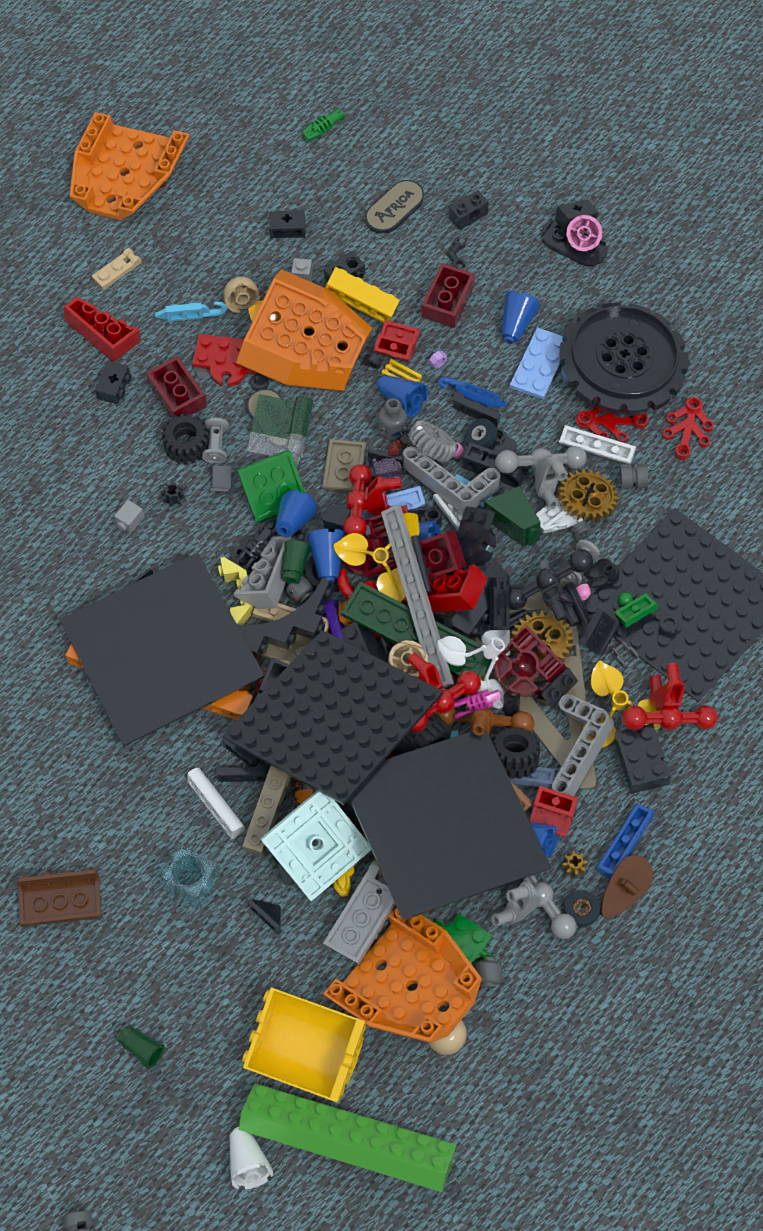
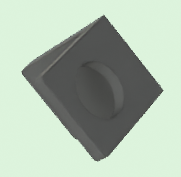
(222, 478)

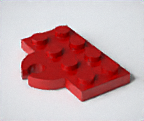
(220, 357)

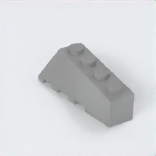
(266, 581)

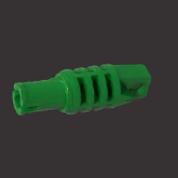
(322, 125)

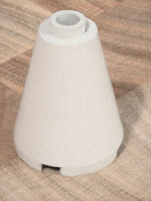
(247, 1161)

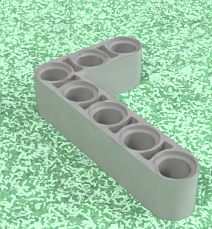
(446, 484)
(583, 743)

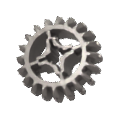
(432, 441)

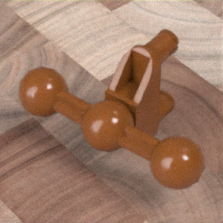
(487, 719)

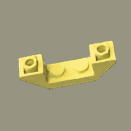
(231, 573)

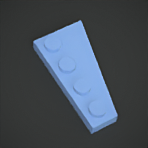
(411, 497)

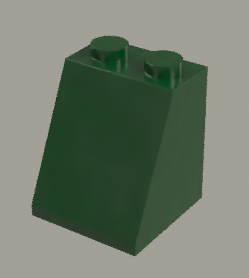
(515, 516)

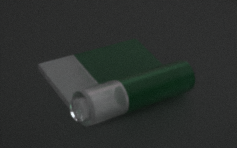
(280, 426)

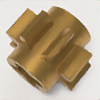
(570, 867)

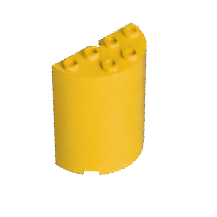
(305, 1045)

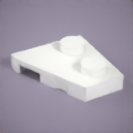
(556, 518)

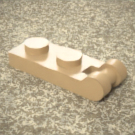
(116, 269)

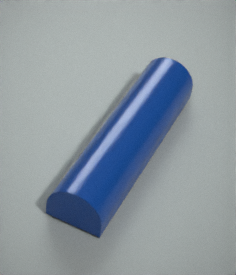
(625, 839)

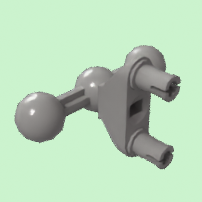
(547, 468)
(526, 899)

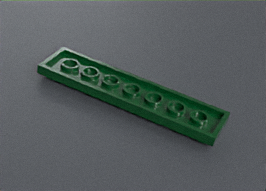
(395, 623)

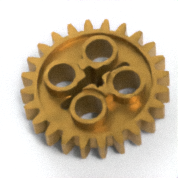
(600, 502)
(558, 646)

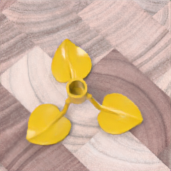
(353, 551)
(608, 680)

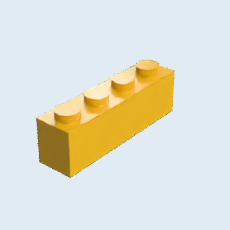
(362, 295)

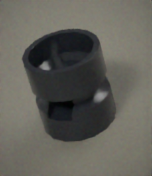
(517, 477)

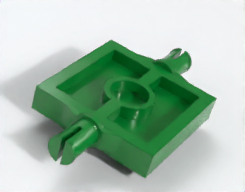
(468, 937)

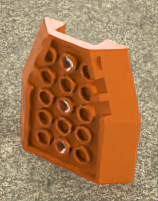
(107, 152)
(290, 356)
(414, 954)

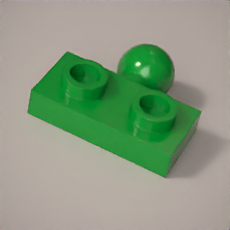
(635, 609)

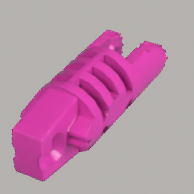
(477, 702)

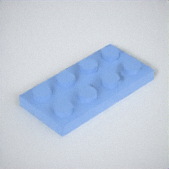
(538, 364)

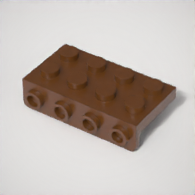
(59, 897)

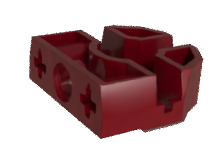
(379, 532)
(549, 667)

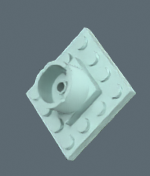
(335, 846)

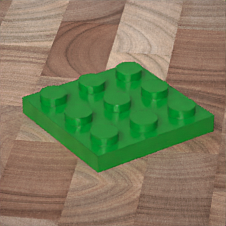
(267, 483)

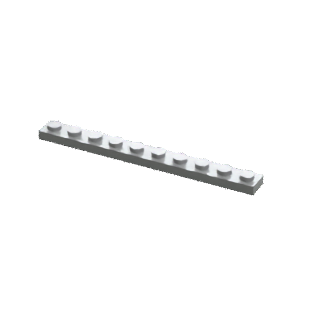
(415, 590)

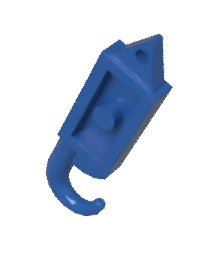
(472, 392)

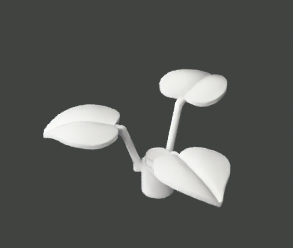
(493, 644)

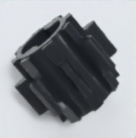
(172, 499)

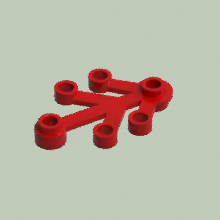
(609, 422)
(688, 425)

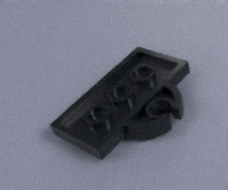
(475, 536)

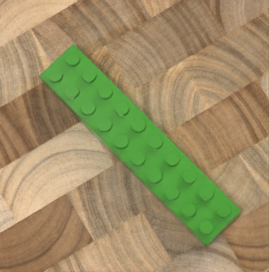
(347, 1137)

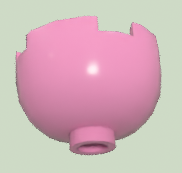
(576, 232)

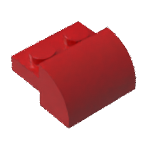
(397, 341)
(554, 809)

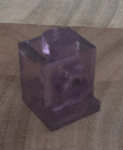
(386, 468)

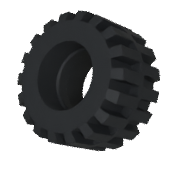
(185, 426)
(434, 732)
(517, 751)

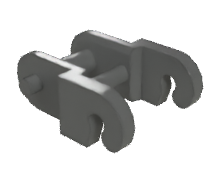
(627, 650)

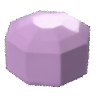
(438, 359)

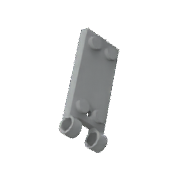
(361, 917)

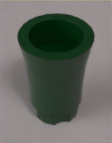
(294, 560)
(141, 1046)

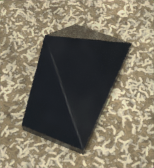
(268, 913)

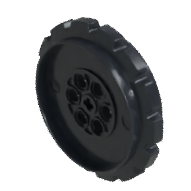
(620, 338)

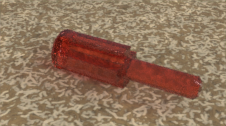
(395, 447)

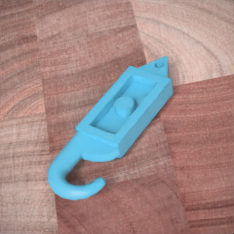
(190, 311)

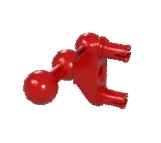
(373, 499)
(467, 683)
(667, 700)

